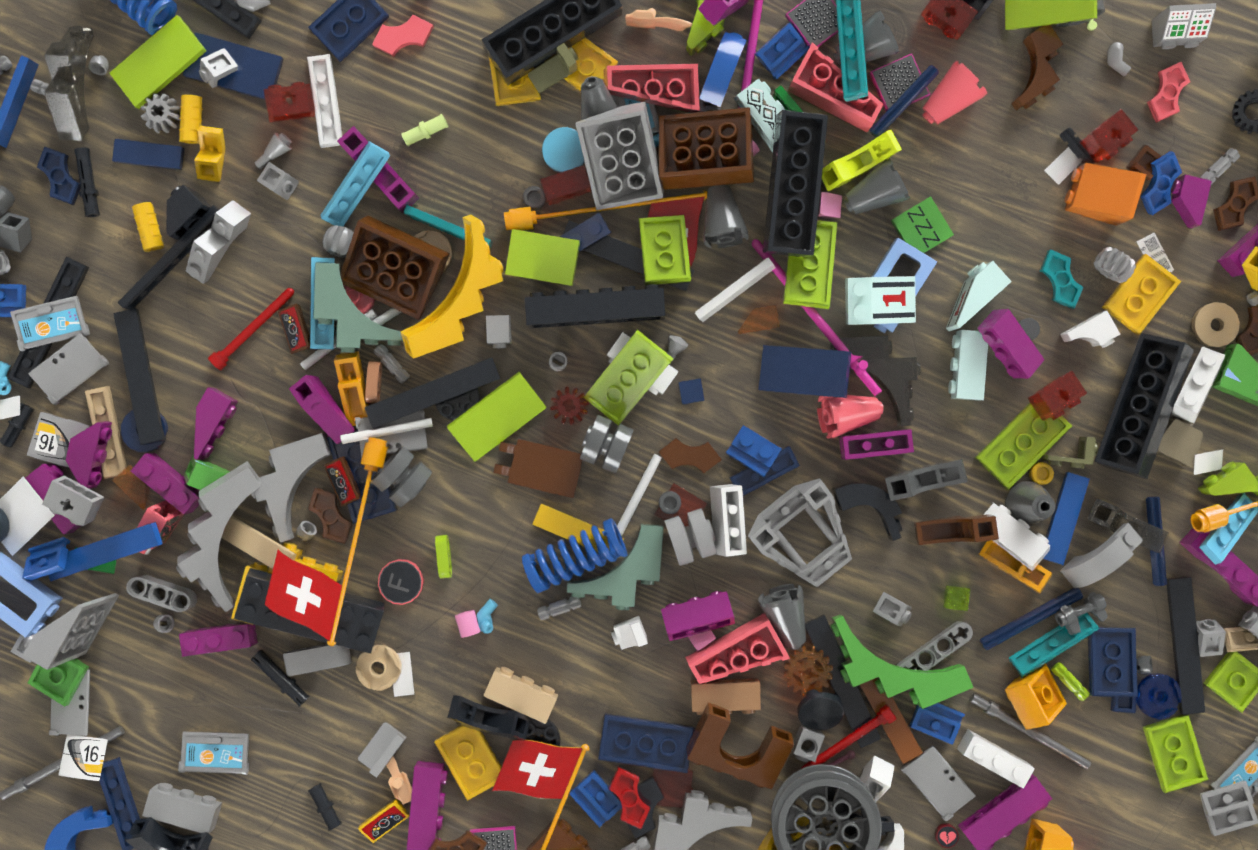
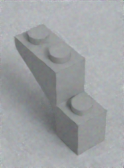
(212, 245)

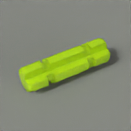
(1070, 681)

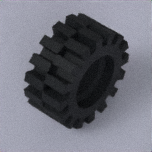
(1239, 115)

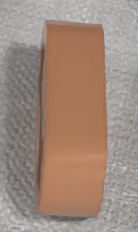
(373, 382)

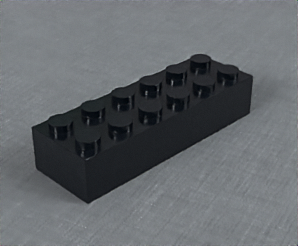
(539, 31)
(795, 183)
(595, 308)
(1144, 405)
(356, 625)

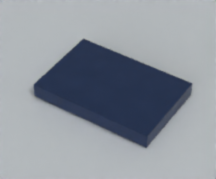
(347, 25)
(1112, 662)

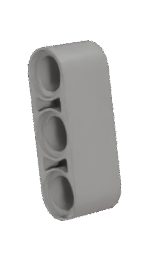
(151, 593)
(315, 659)

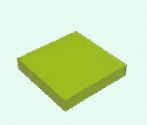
(1234, 680)

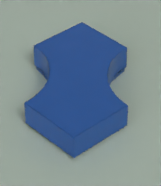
(1164, 173)

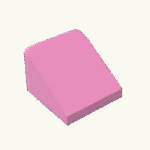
(829, 205)
(702, 639)

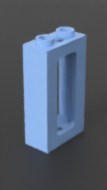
(896, 249)
(45, 598)

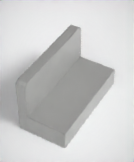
(381, 748)

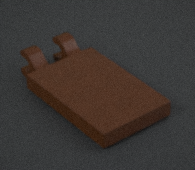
(541, 467)

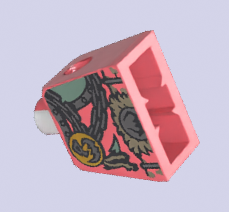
(166, 518)

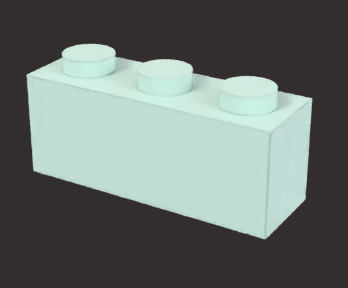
(968, 366)

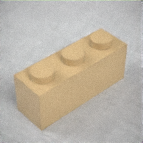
(521, 694)

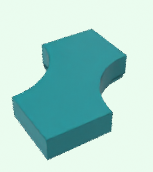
(1065, 288)

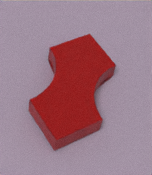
(625, 787)

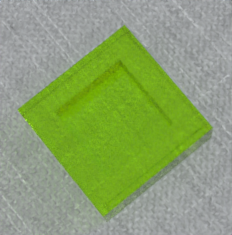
(956, 598)

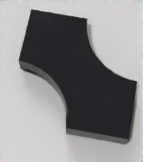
(650, 794)

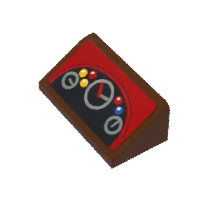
(295, 328)
(343, 481)

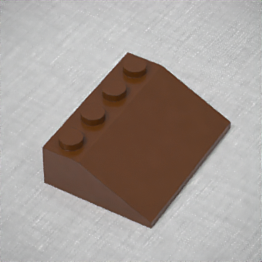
(706, 148)
(392, 266)

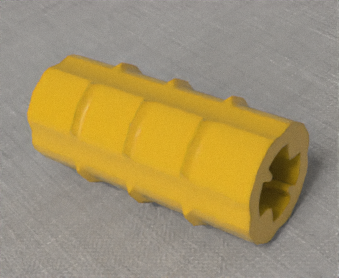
(190, 118)
(148, 226)

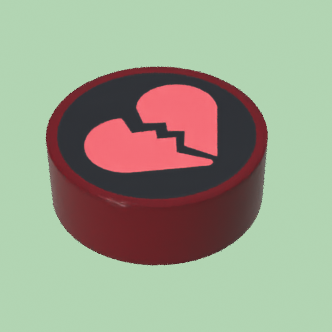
(946, 835)

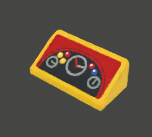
(383, 820)

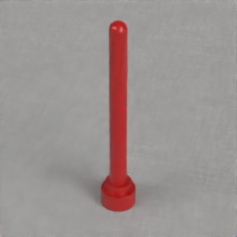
(220, 358)
(884, 716)

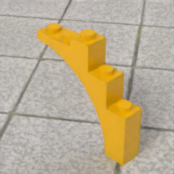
(464, 299)

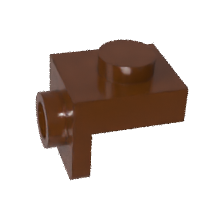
(1142, 161)

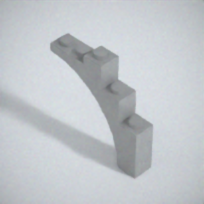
(206, 531)

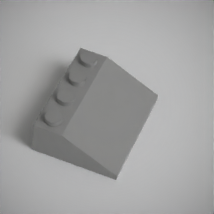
(620, 156)
(70, 634)

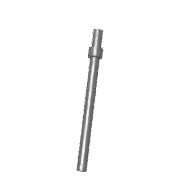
(993, 709)
(25, 782)

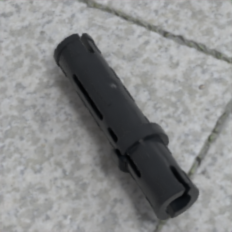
(87, 184)
(277, 675)

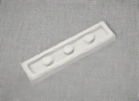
(325, 100)
(735, 289)

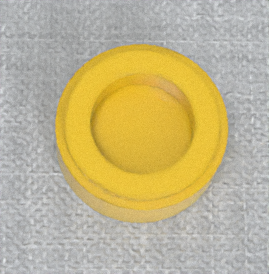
(1041, 473)

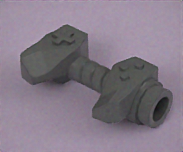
(1068, 616)

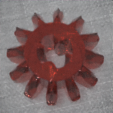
(562, 409)

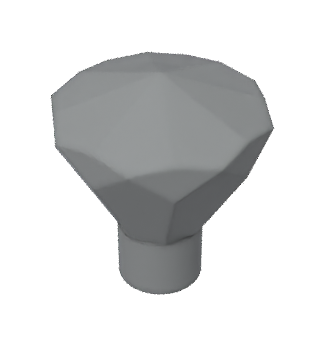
(675, 345)

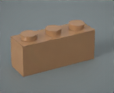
(728, 694)

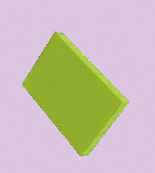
(664, 250)
(542, 257)
(1175, 753)

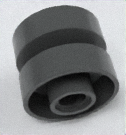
(600, 441)
(406, 481)

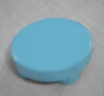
(562, 149)

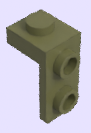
(554, 69)
(1086, 451)

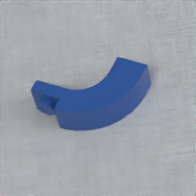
(722, 68)
(66, 832)

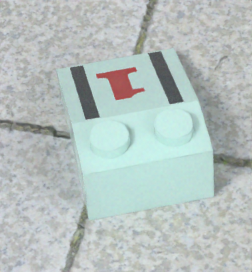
(977, 290)
(880, 300)

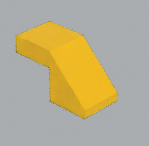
(211, 154)

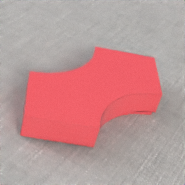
(413, 32)
(1166, 100)

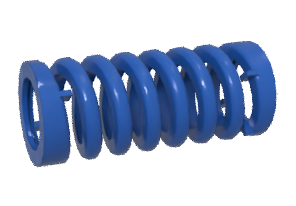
(168, 12)
(616, 546)

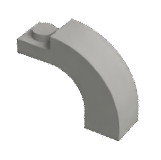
(1103, 560)

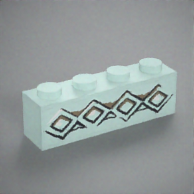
(762, 109)

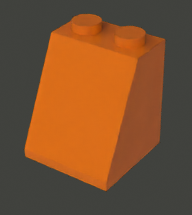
(1104, 193)

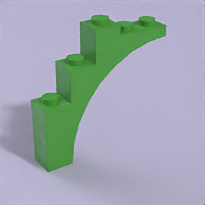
(926, 685)

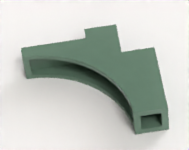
(334, 304)
(640, 564)

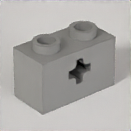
(72, 501)

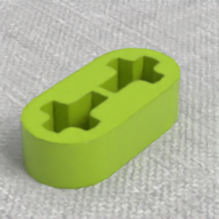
(443, 556)

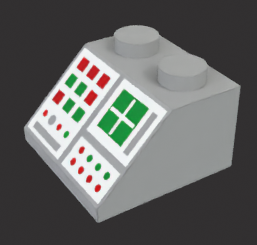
(1182, 25)

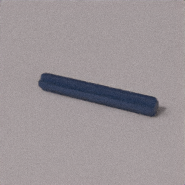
(904, 101)
(1157, 560)

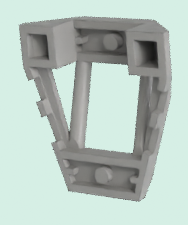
(810, 497)

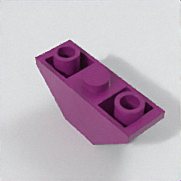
(88, 452)

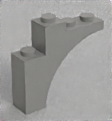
(279, 488)
(696, 822)

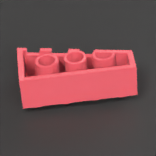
(821, 84)
(661, 85)
(738, 651)

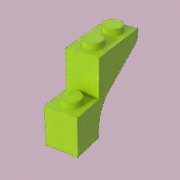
(701, 32)
(1233, 479)

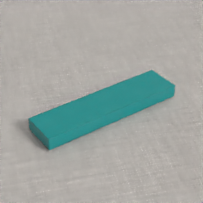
(438, 223)
(1050, 646)

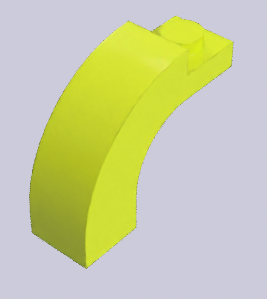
(860, 161)

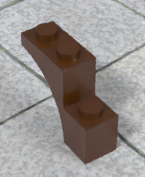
(1041, 47)
(957, 529)

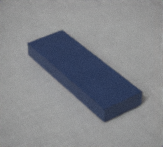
(148, 154)
(751, 480)

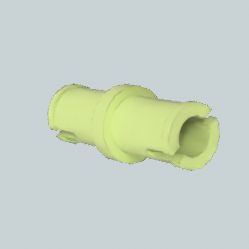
(424, 130)

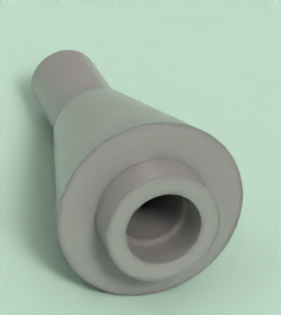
(277, 146)

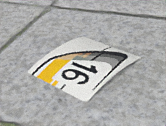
(83, 757)

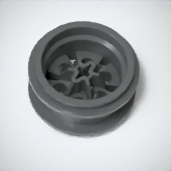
(813, 783)

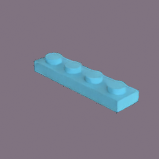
(355, 184)
(320, 334)
(1221, 540)

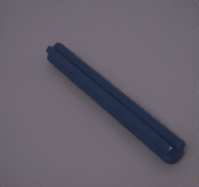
(1031, 618)

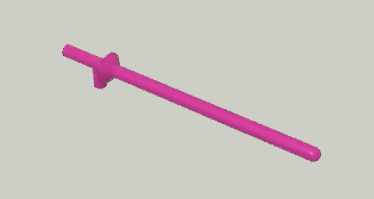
(752, 43)
(858, 367)

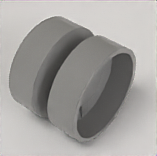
(696, 535)

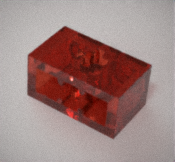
(960, 16)
(278, 107)
(1108, 136)
(566, 185)
(1057, 395)

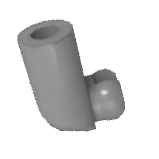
(253, 5)
(1115, 57)

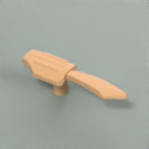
(647, 20)
(399, 782)

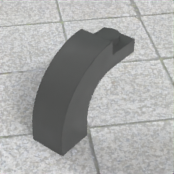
(925, 478)

